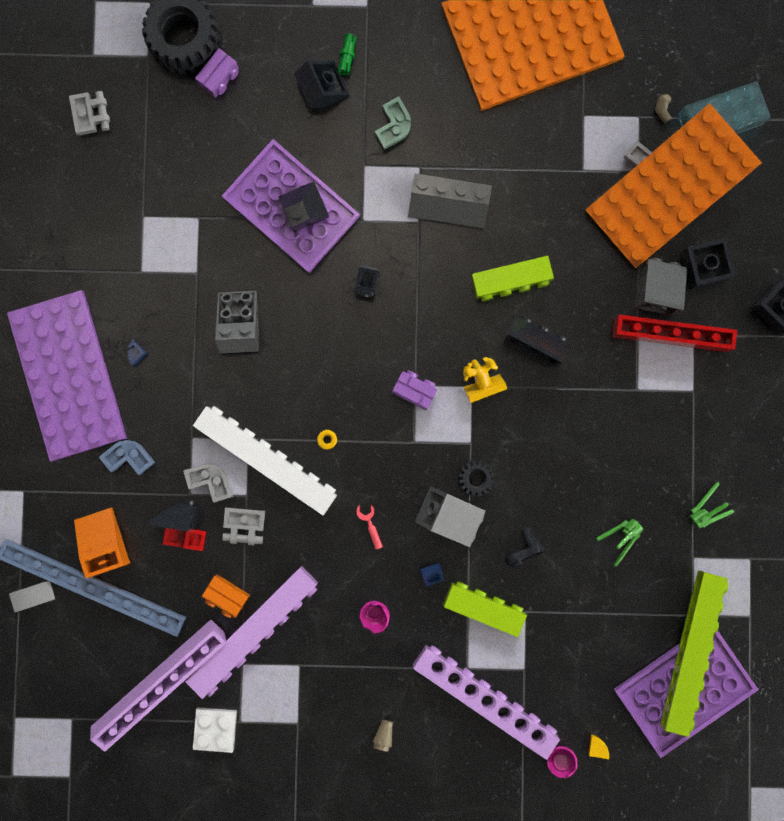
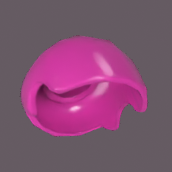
(374, 616)
(562, 762)

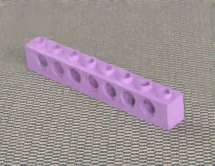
(541, 745)

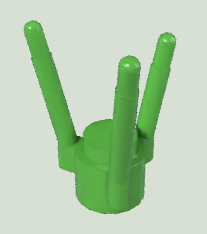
(702, 518)
(631, 531)

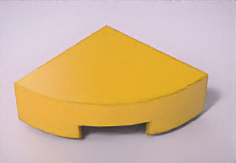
(597, 748)

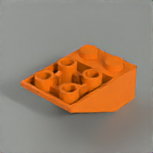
(100, 543)

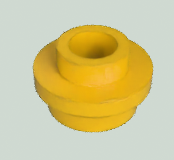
(320, 439)

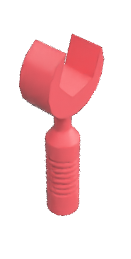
(372, 529)

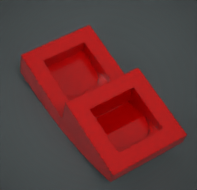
(186, 539)

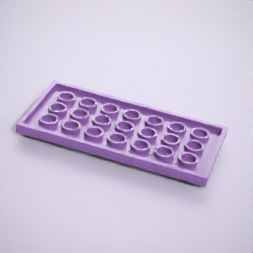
(66, 375)

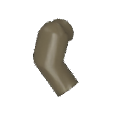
(661, 108)

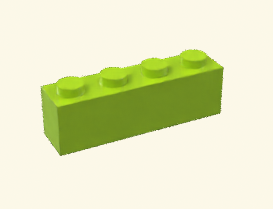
(511, 278)
(484, 609)

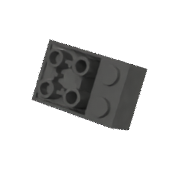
(237, 322)

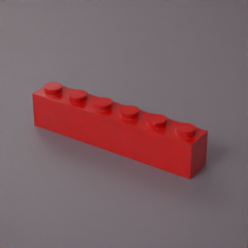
(674, 333)

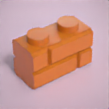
(225, 596)

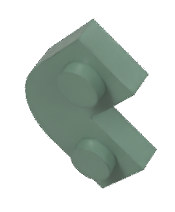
(398, 126)

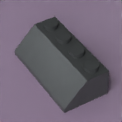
(449, 201)

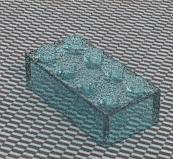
(740, 108)

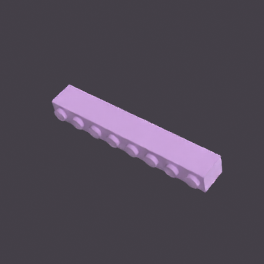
(249, 635)
(157, 685)

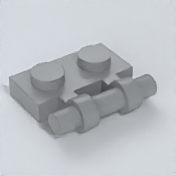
(83, 114)
(243, 519)

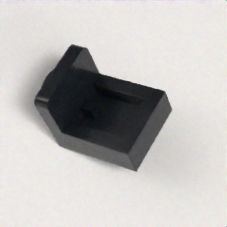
(366, 281)

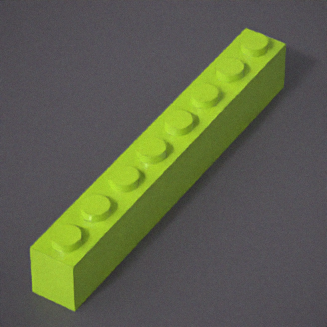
(694, 653)

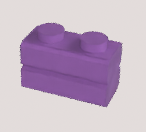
(217, 73)
(415, 390)

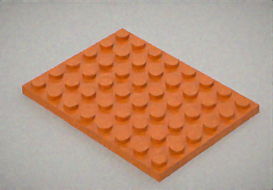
(529, 44)

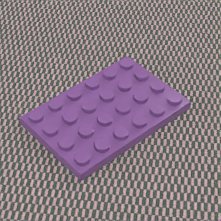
(257, 199)
(646, 693)

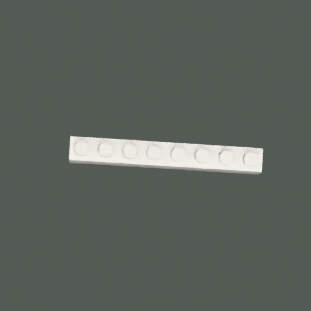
(265, 460)

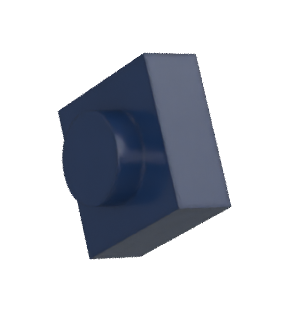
(432, 574)

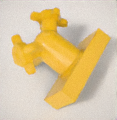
(484, 383)

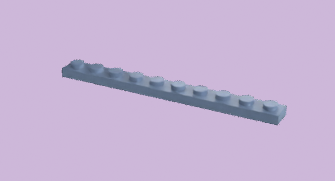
(92, 587)

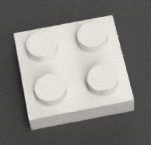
(214, 730)

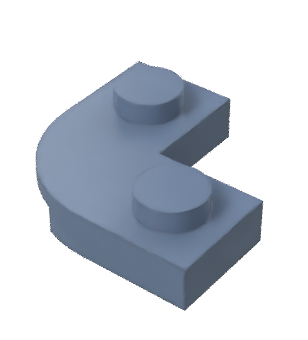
(127, 451)

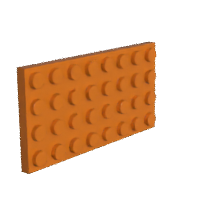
(673, 186)

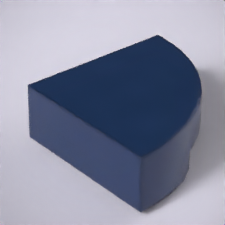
(135, 353)

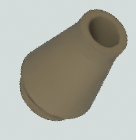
(383, 737)

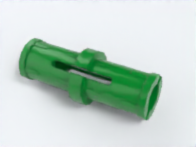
(346, 54)

